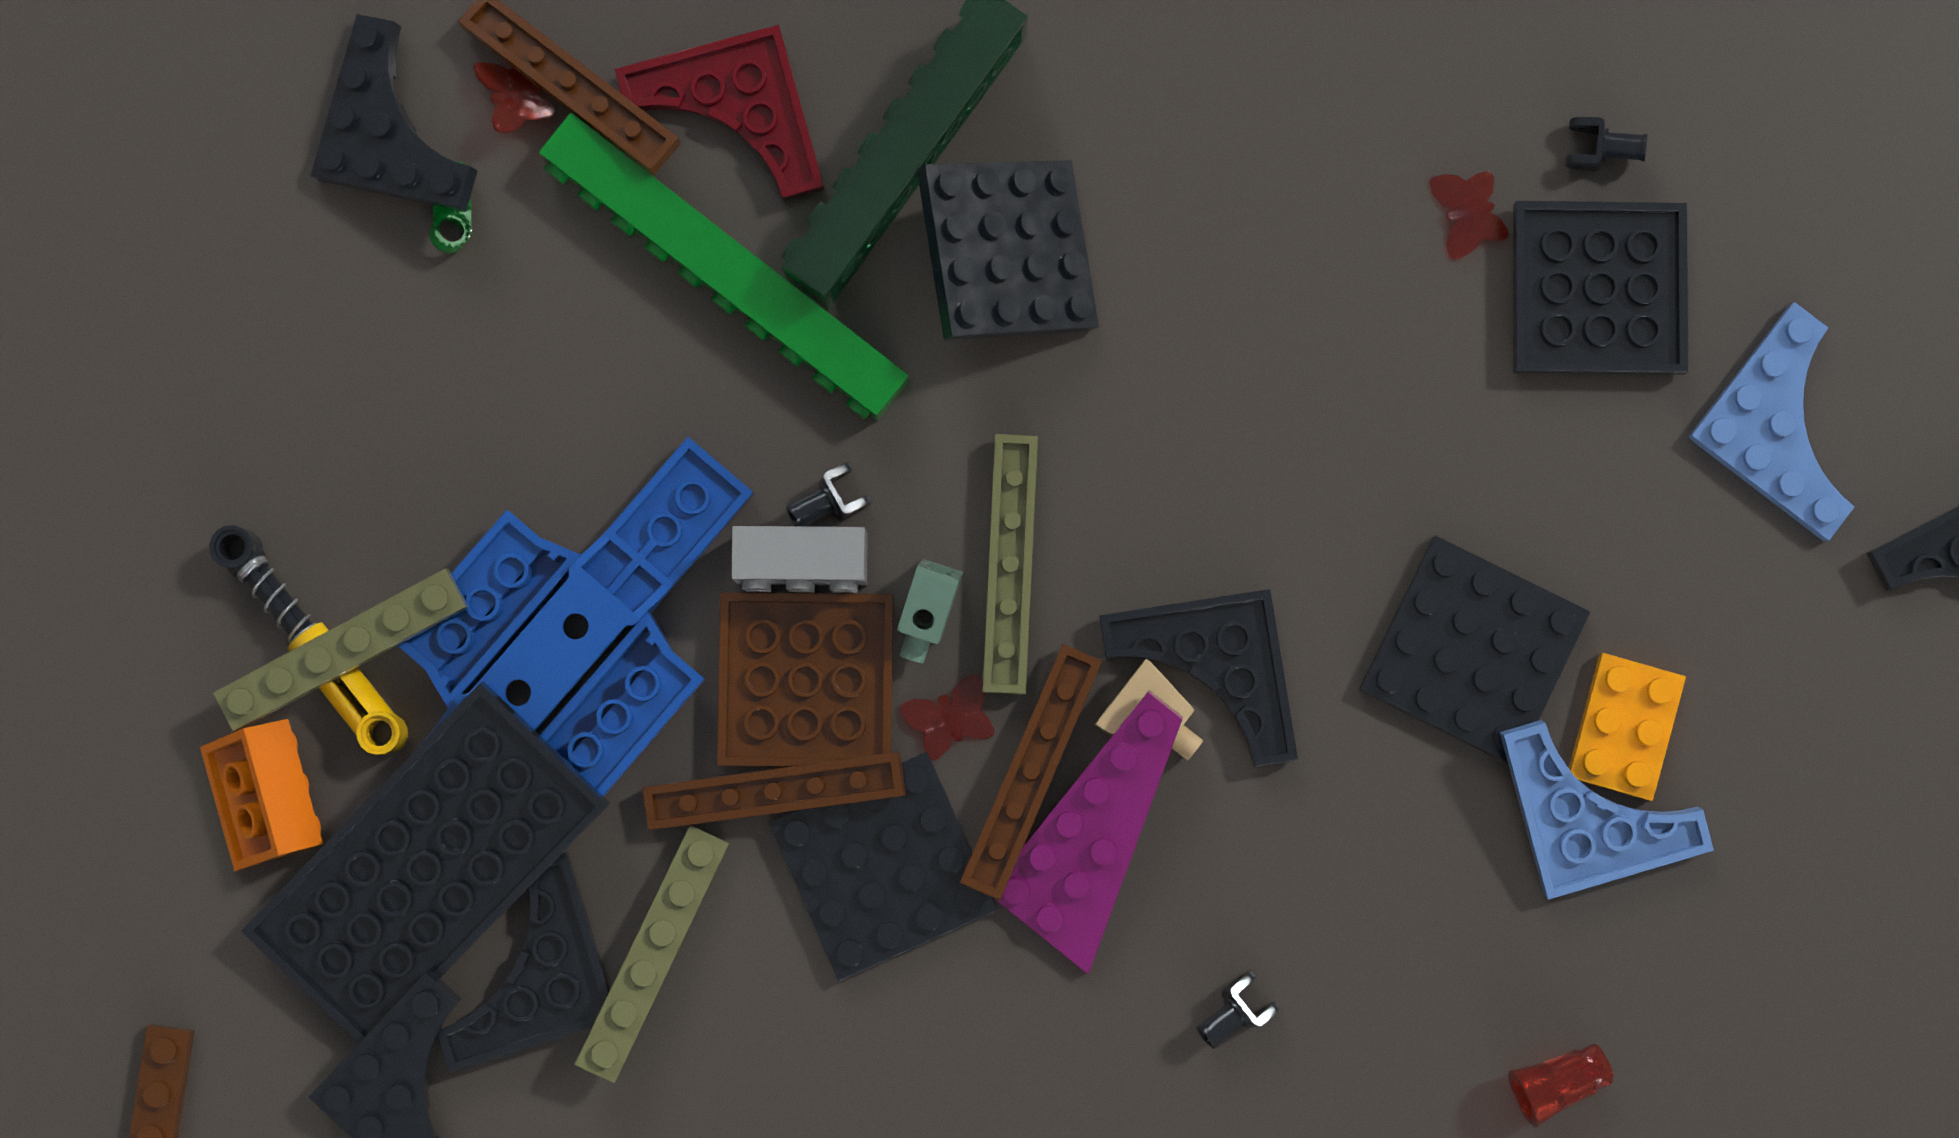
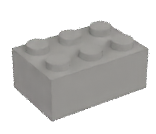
(799, 558)

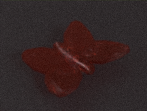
(516, 97)
(1472, 207)
(953, 719)

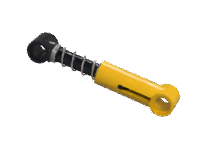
(254, 570)

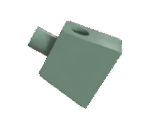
(933, 590)

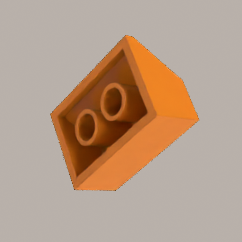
(261, 794)

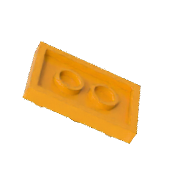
(1626, 726)

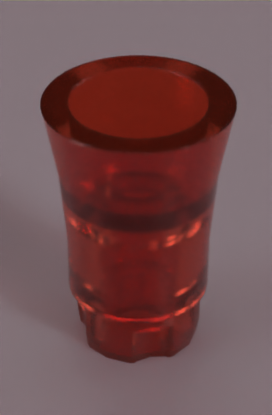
(1559, 1082)

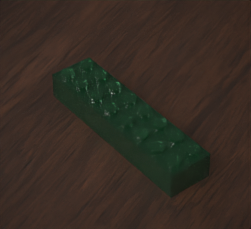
(913, 136)

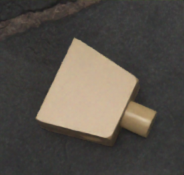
(1150, 678)

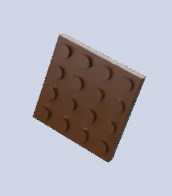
(804, 678)

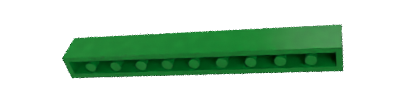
(724, 267)

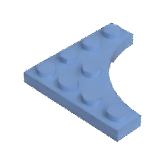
(1761, 427)
(1585, 837)

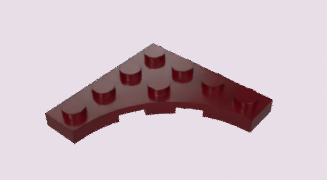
(743, 86)

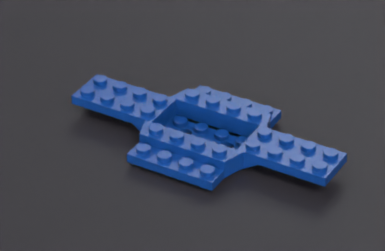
(528, 587)

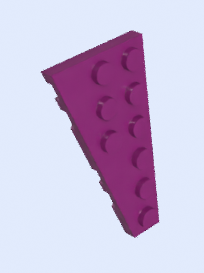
(1084, 846)

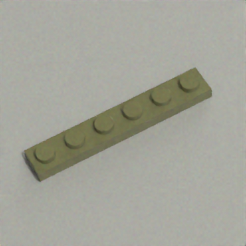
(1010, 564)
(340, 650)
(651, 954)

